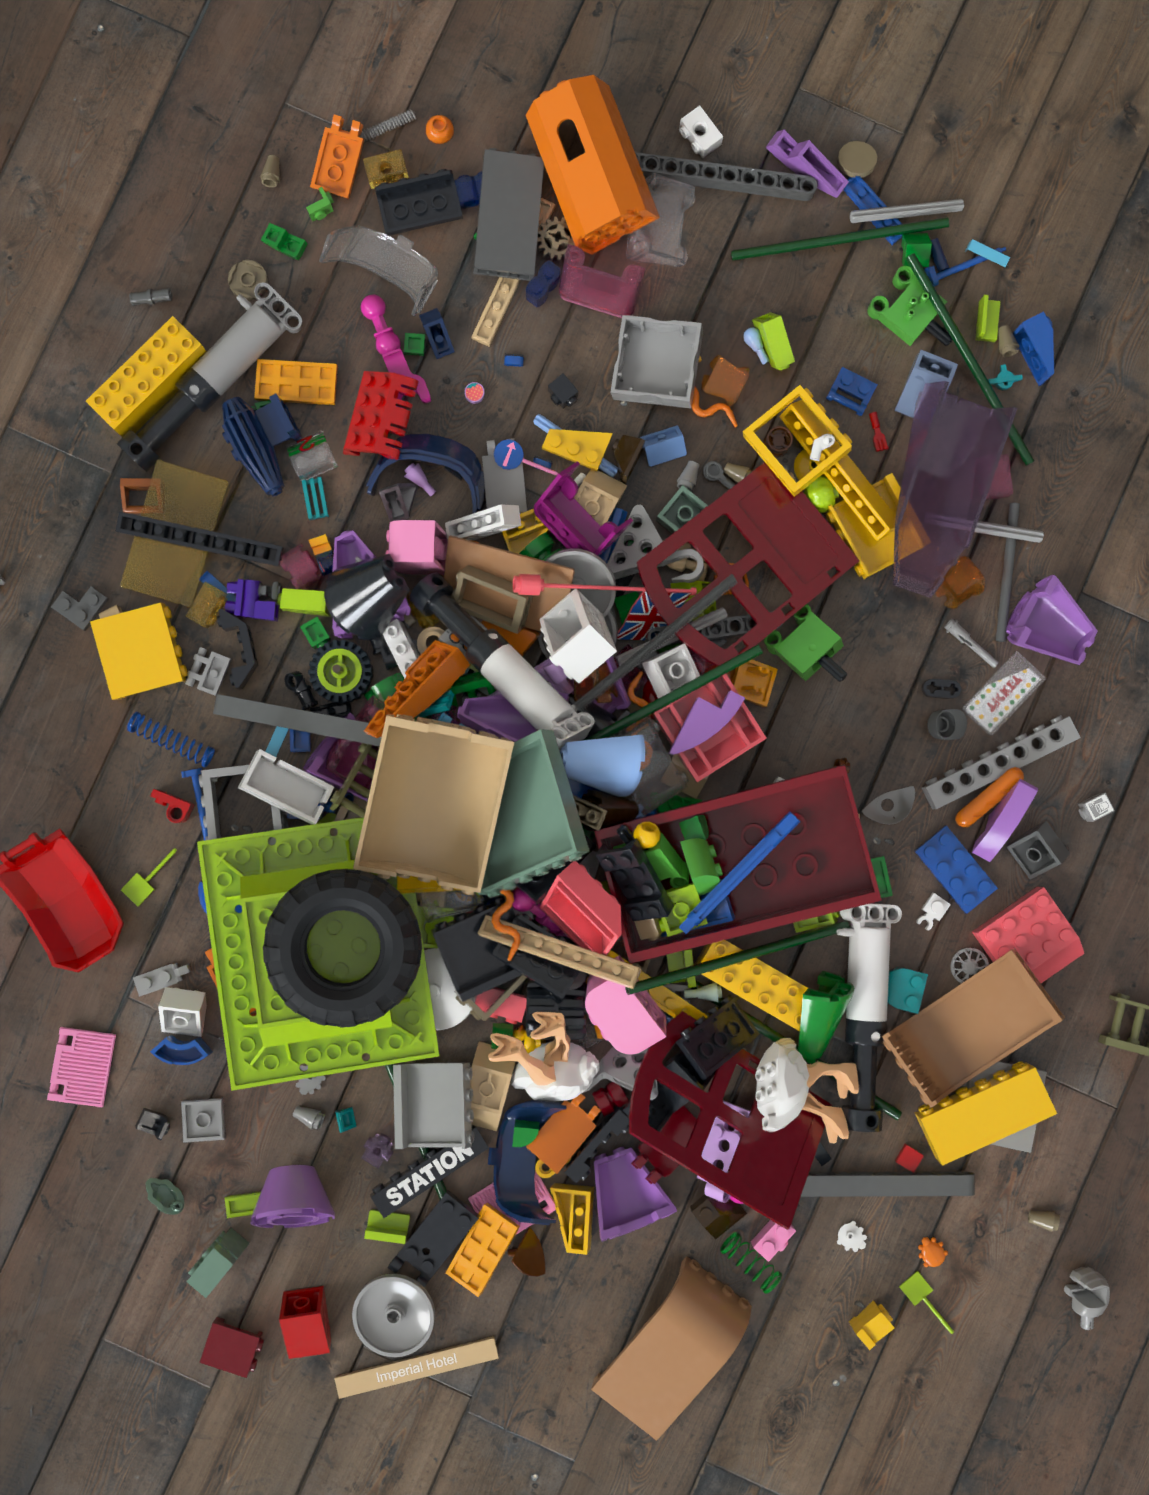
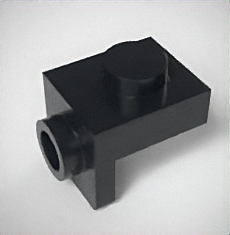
(153, 1123)

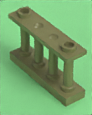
(338, 797)
(1113, 1037)

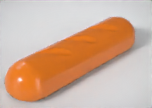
(988, 798)

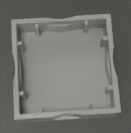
(657, 361)

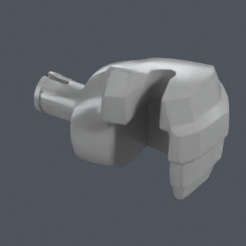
(1089, 1296)

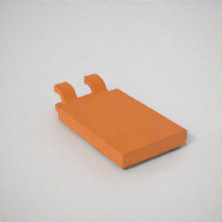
(338, 158)
(564, 1134)

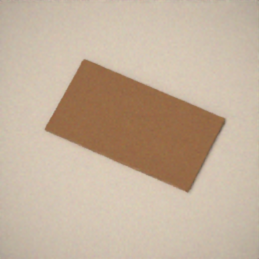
(506, 566)

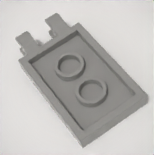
(503, 485)

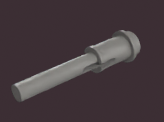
(964, 637)

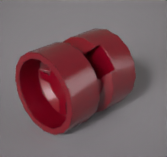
(610, 1097)

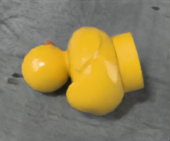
(529, 1043)

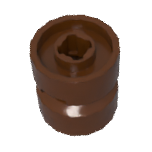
(778, 441)

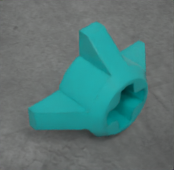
(1005, 376)

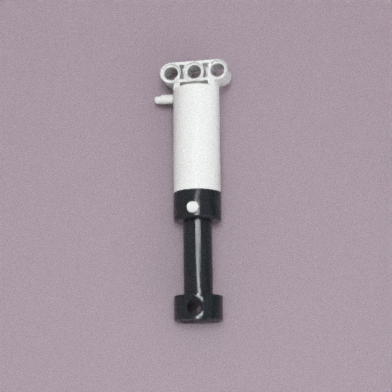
(502, 665)
(868, 1007)

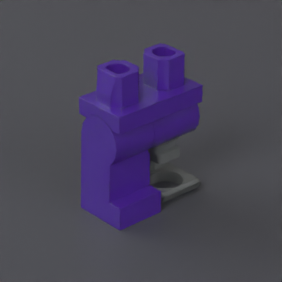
(247, 600)

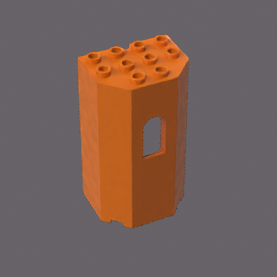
(604, 187)

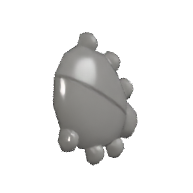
(309, 1084)

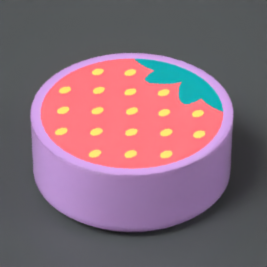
(474, 392)

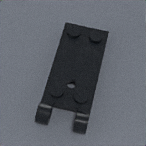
(439, 1233)

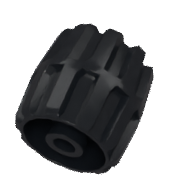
(571, 1007)

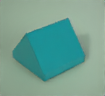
(345, 1119)

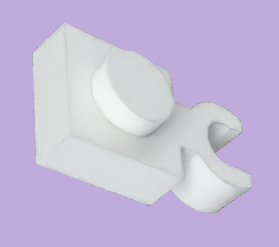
(935, 909)

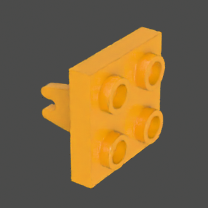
(754, 682)

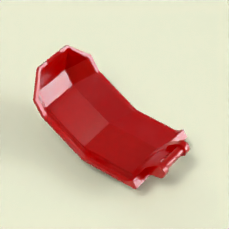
(61, 900)

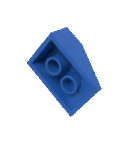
(1037, 346)

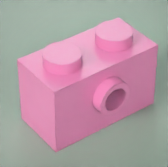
(772, 1239)

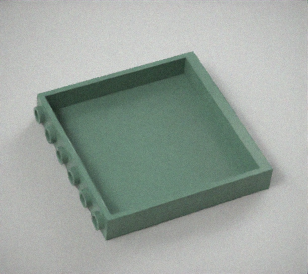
(536, 817)

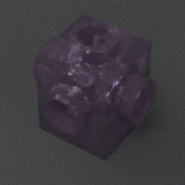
(374, 1156)

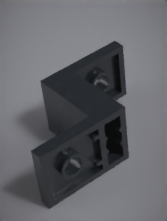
(668, 1100)

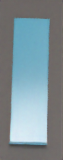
(988, 253)
(276, 740)

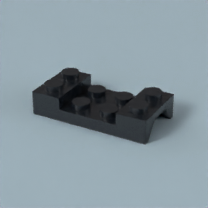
(637, 881)
(579, 1164)

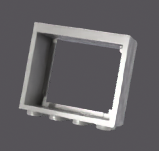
(209, 802)

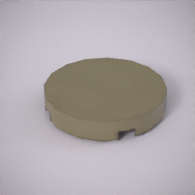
(857, 159)
(244, 278)

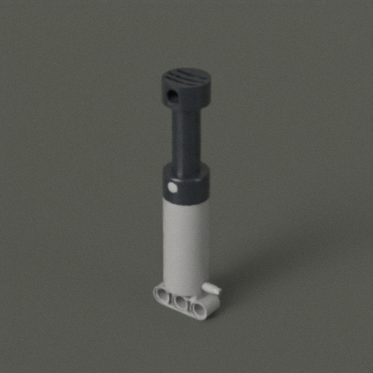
(215, 371)

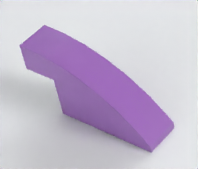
(807, 160)
(705, 721)
(1004, 820)

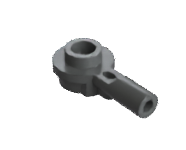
(713, 471)

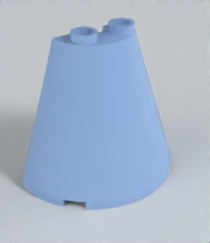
(606, 763)

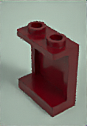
(231, 1348)

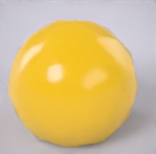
(647, 834)

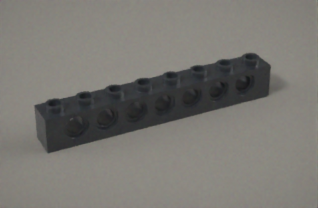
(199, 539)

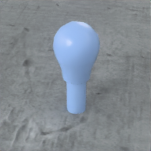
(753, 339)

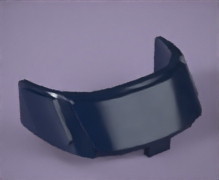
(438, 451)
(516, 1165)

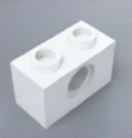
(699, 121)

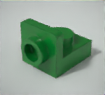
(315, 633)

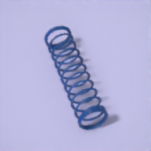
(139, 720)

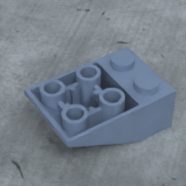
(925, 369)

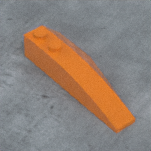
(424, 683)

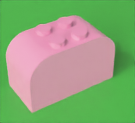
(417, 546)
(623, 1019)

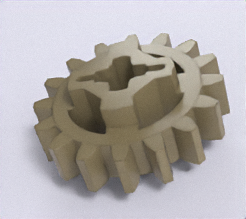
(549, 237)

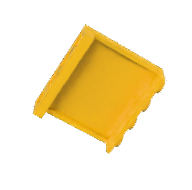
(872, 554)
(139, 650)

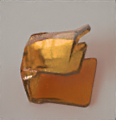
(725, 380)
(961, 583)
(587, 684)

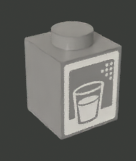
(1095, 807)

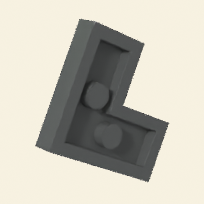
(83, 611)

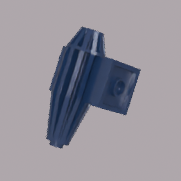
(255, 436)

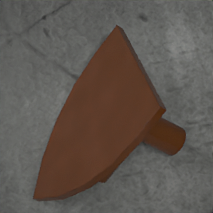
(529, 1255)

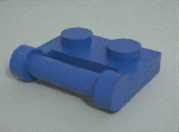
(854, 386)

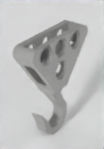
(645, 537)
(624, 1076)

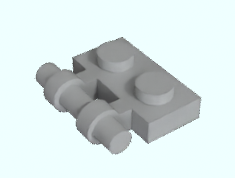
(213, 674)

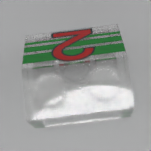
(311, 456)

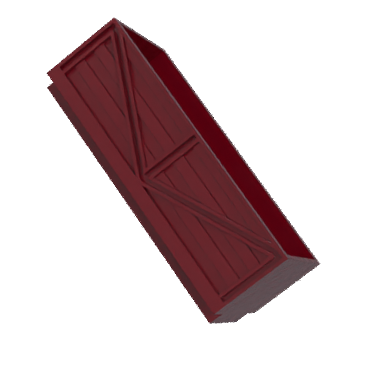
(809, 874)

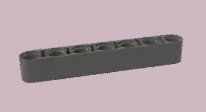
(723, 629)

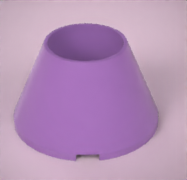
(292, 1199)

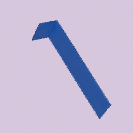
(207, 577)

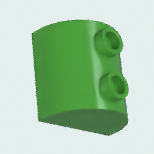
(701, 864)

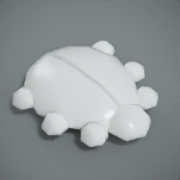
(851, 1237)

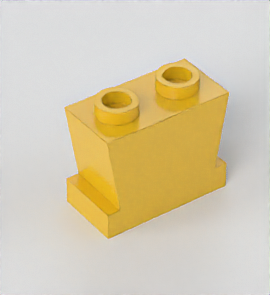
(872, 1324)

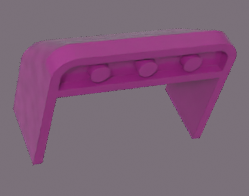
(570, 521)

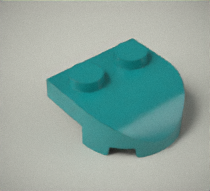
(906, 989)

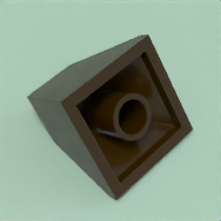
(626, 455)
(716, 1215)

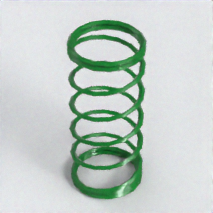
(736, 1235)

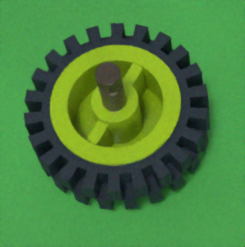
(340, 671)

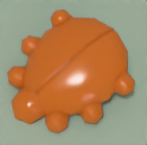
(932, 1252)

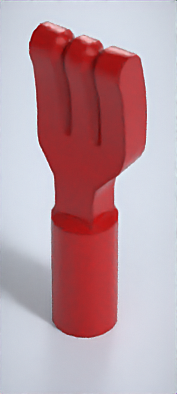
(879, 438)

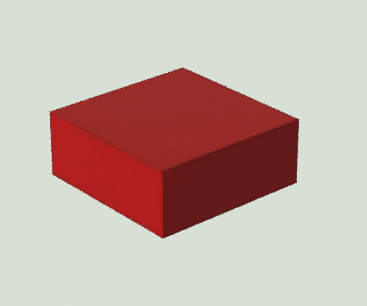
(909, 1158)

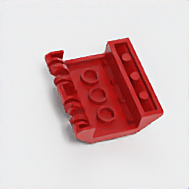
(377, 411)

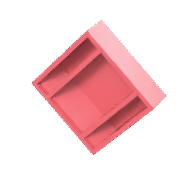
(730, 742)
(583, 909)
(1036, 931)

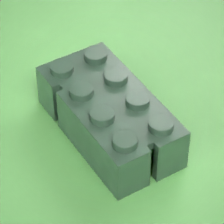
(216, 1261)

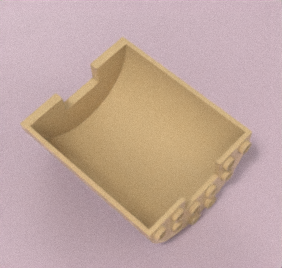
(433, 802)

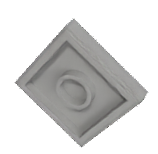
(203, 1120)

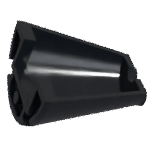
(365, 596)

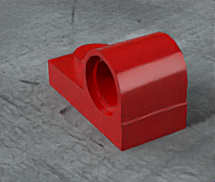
(174, 802)

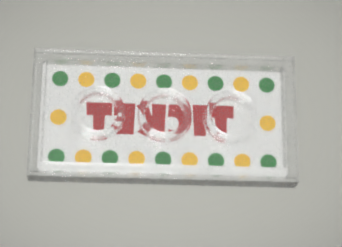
(1003, 693)

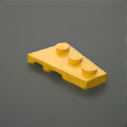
(579, 446)

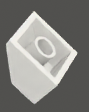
(670, 670)
(182, 1011)

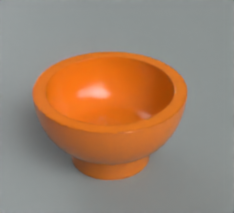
(439, 129)

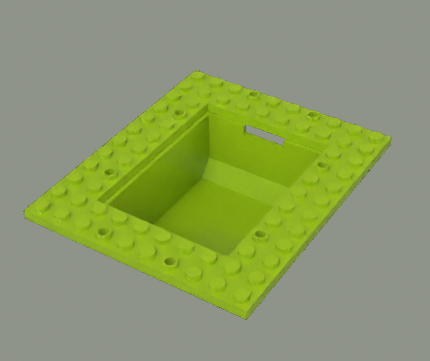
(339, 946)

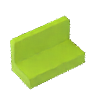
(987, 319)
(681, 960)
(388, 1229)

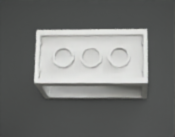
(577, 636)

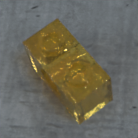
(391, 160)

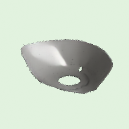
(903, 802)

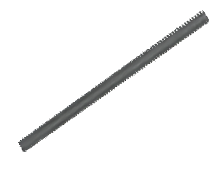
(653, 644)

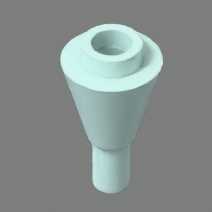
(708, 992)

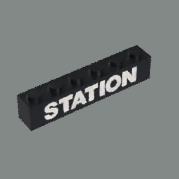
(424, 1174)

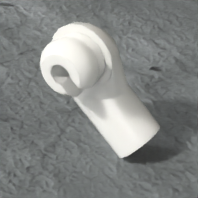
(820, 444)

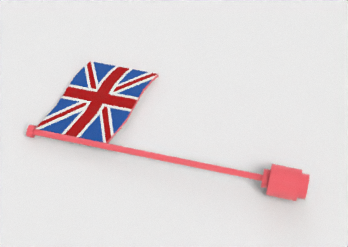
(641, 616)

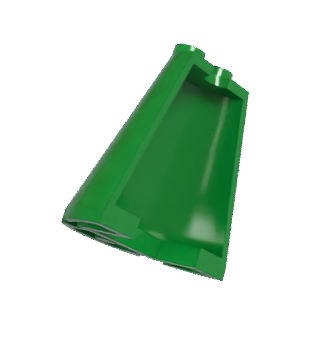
(822, 1013)

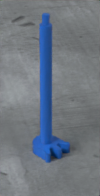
(935, 277)
(198, 793)

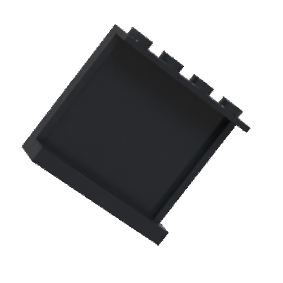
(470, 955)

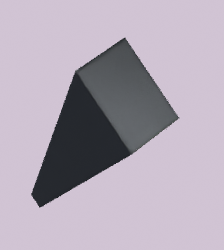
(822, 1155)

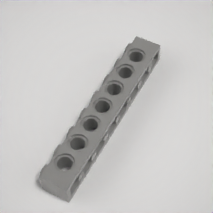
(1065, 732)

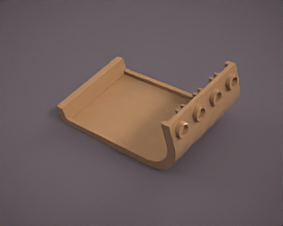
(972, 1027)
(675, 1350)

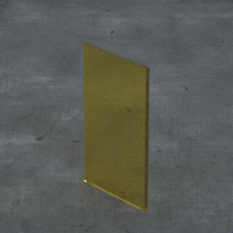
(183, 499)

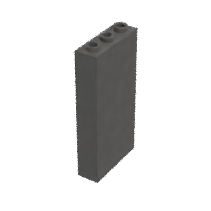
(508, 214)

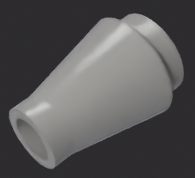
(688, 476)
(310, 1117)

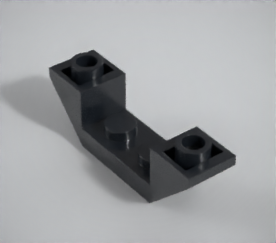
(241, 674)

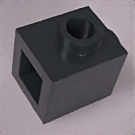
(563, 391)

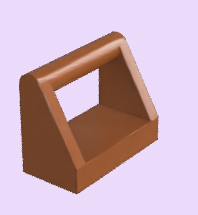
(133, 484)

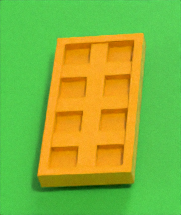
(296, 381)
(482, 1249)

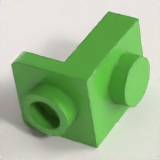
(321, 208)

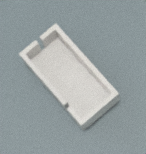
(286, 787)

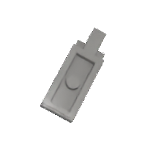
(160, 978)

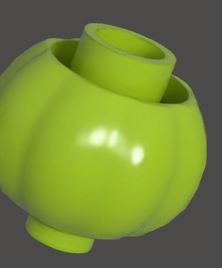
(821, 494)

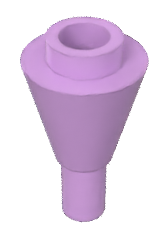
(417, 476)

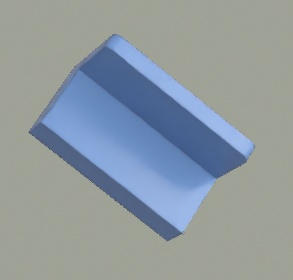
(664, 445)

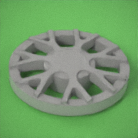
(968, 966)

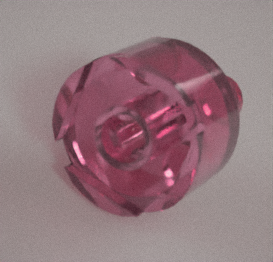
(300, 566)

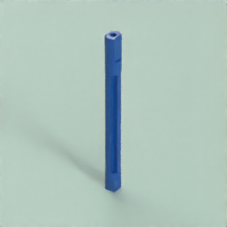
(740, 872)

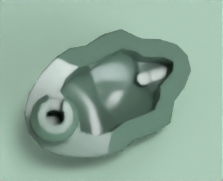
(165, 1196)

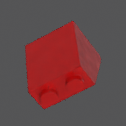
(305, 1322)

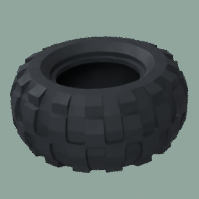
(331, 1001)

